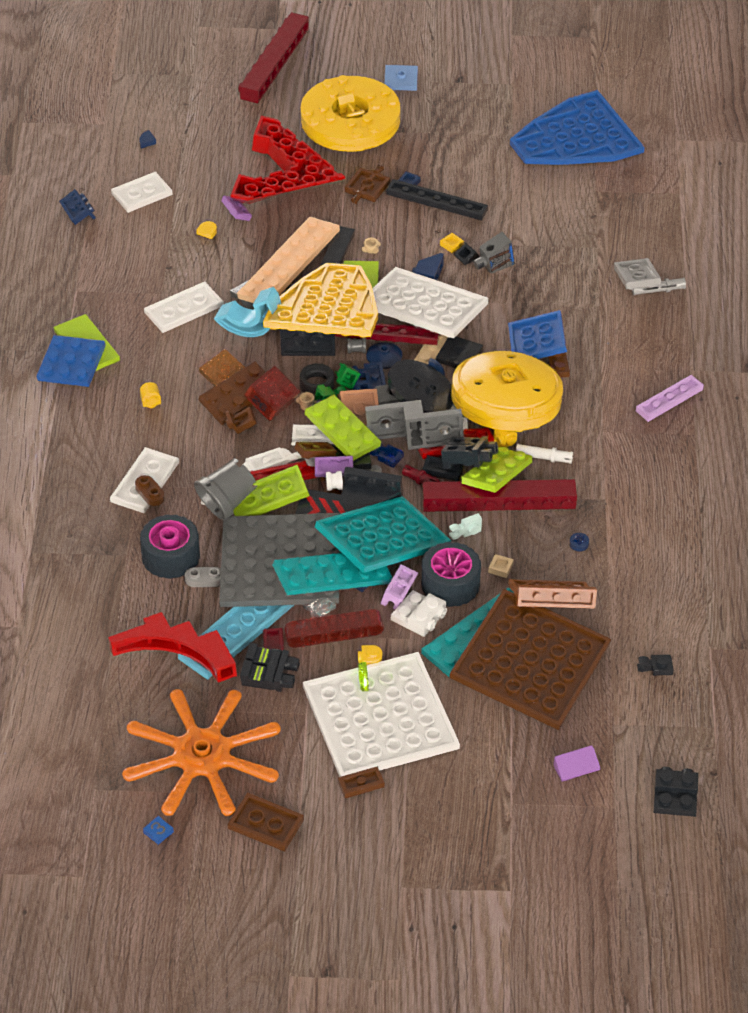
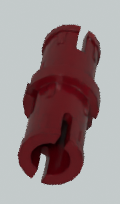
(418, 475)

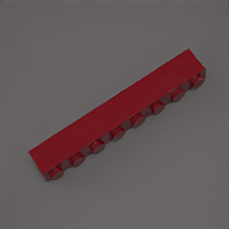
(274, 57)
(512, 496)

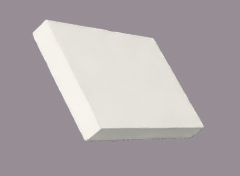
(141, 192)

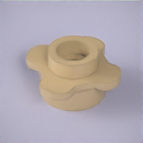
(371, 245)
(305, 400)

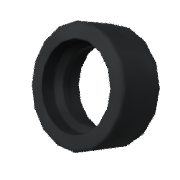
(316, 370)

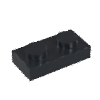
(434, 467)

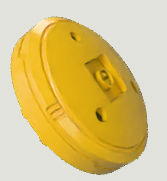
(350, 113)
(507, 391)

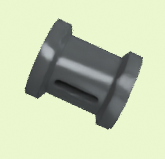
(356, 345)

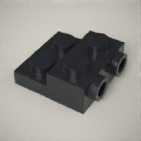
(675, 792)

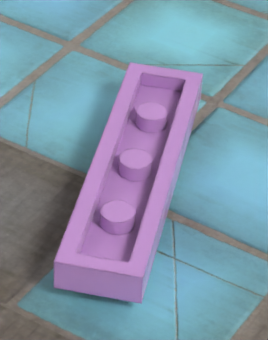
(669, 398)

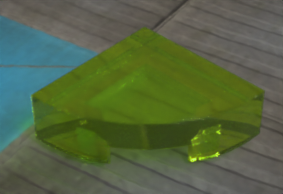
(363, 676)

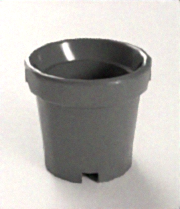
(225, 488)

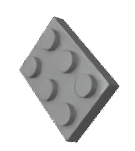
(637, 273)

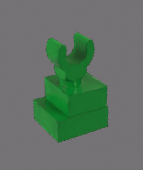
(347, 376)
(324, 392)

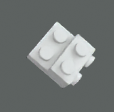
(419, 612)

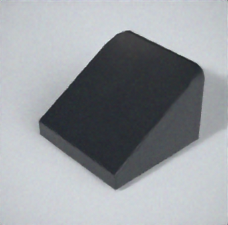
(466, 254)

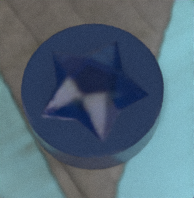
(579, 542)

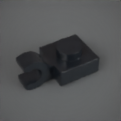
(658, 664)

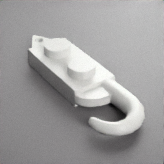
(271, 458)

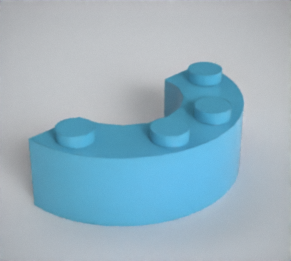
(247, 321)

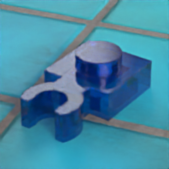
(388, 455)

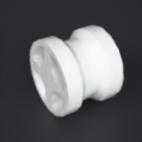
(334, 480)

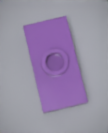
(236, 208)
(332, 464)

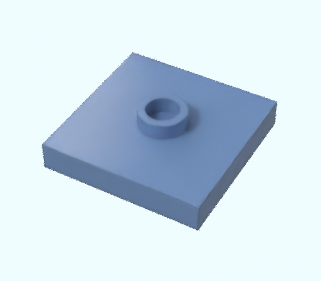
(401, 77)

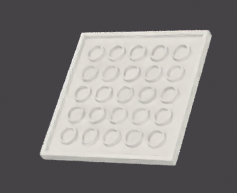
(383, 726)

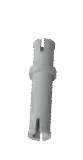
(666, 285)

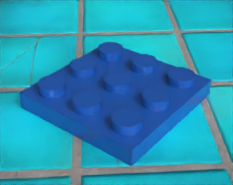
(538, 335)
(71, 361)

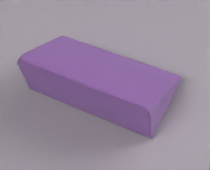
(576, 763)

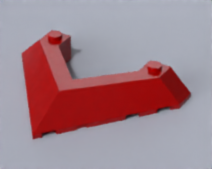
(298, 160)

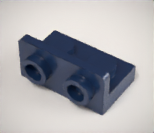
(76, 206)

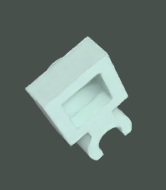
(468, 526)

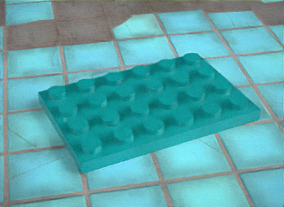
(381, 534)

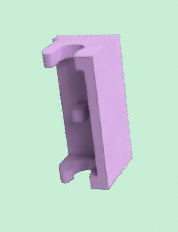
(399, 586)

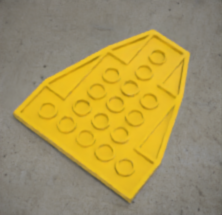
(328, 302)

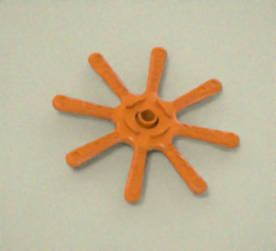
(202, 752)

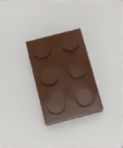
(265, 822)

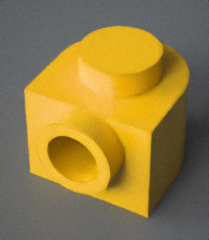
(150, 395)
(505, 438)
(370, 654)

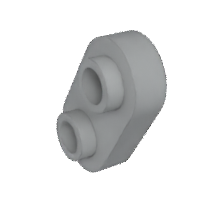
(203, 577)

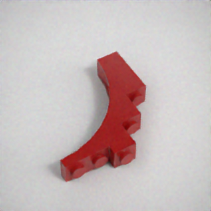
(181, 639)

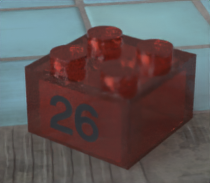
(272, 393)

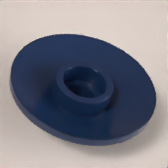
(384, 352)

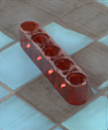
(333, 628)

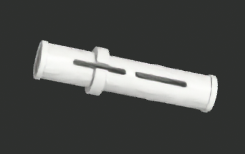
(547, 454)

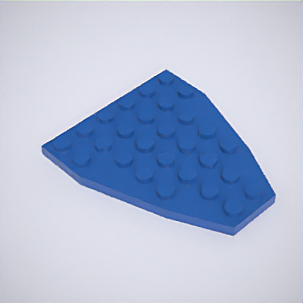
(576, 133)

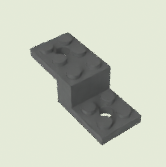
(408, 420)

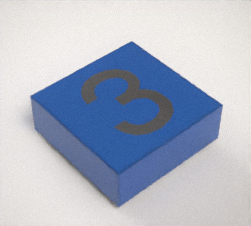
(158, 830)

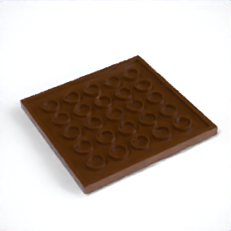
(530, 659)

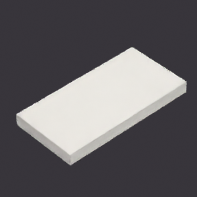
(183, 307)
(149, 463)

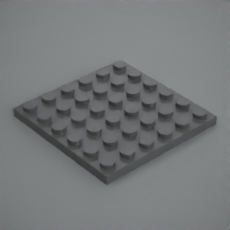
(252, 546)

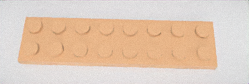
(290, 258)

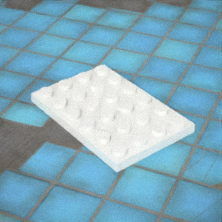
(427, 302)

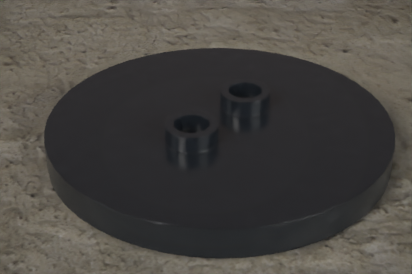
(418, 381)

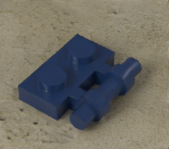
(372, 373)

